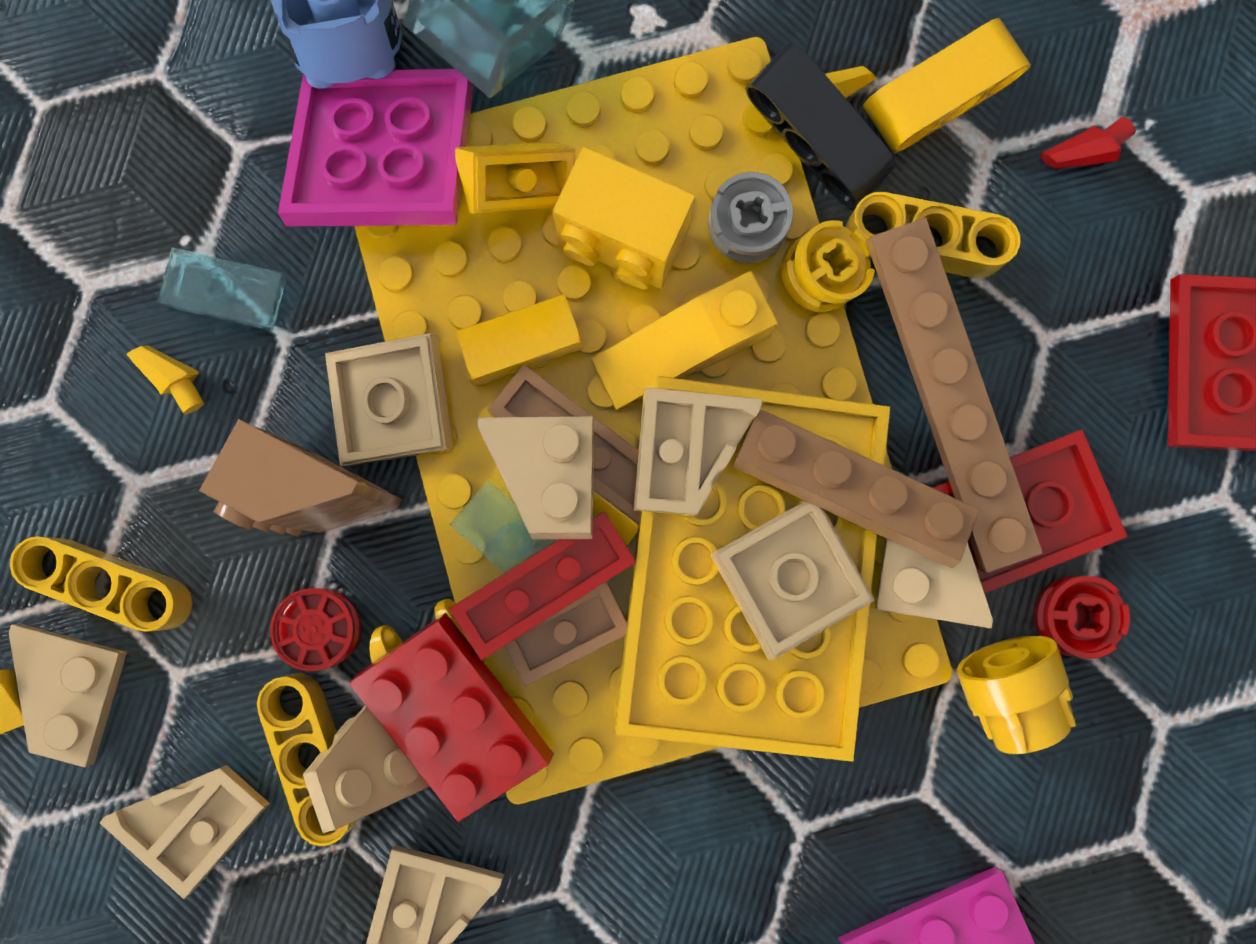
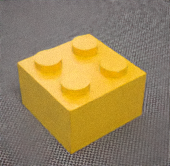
(621, 219)

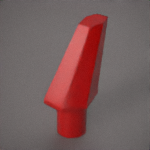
(1090, 146)

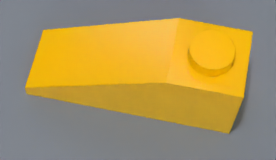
(687, 339)

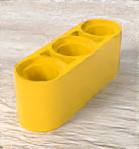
(946, 85)
(956, 226)
(75, 583)
(286, 736)

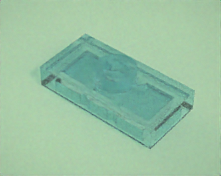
(222, 289)
(497, 529)

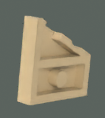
(686, 446)
(546, 471)
(931, 590)
(64, 692)
(359, 773)
(188, 826)
(428, 898)

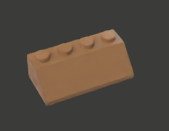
(287, 487)

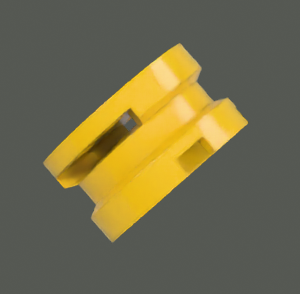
(827, 267)

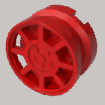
(1082, 616)
(315, 629)

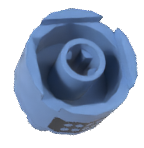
(340, 38)

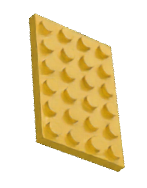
(688, 650)

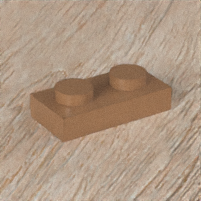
(568, 635)

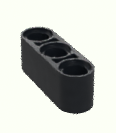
(820, 125)

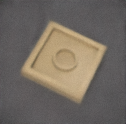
(389, 400)
(792, 578)

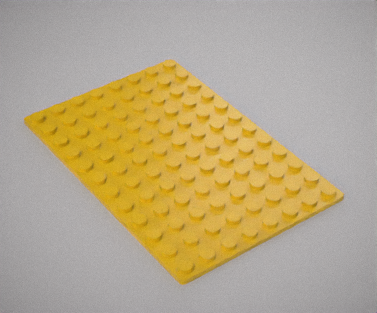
(695, 131)

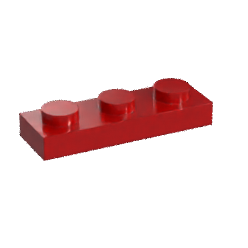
(541, 587)

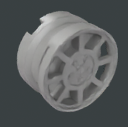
(750, 217)

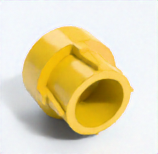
(1019, 693)

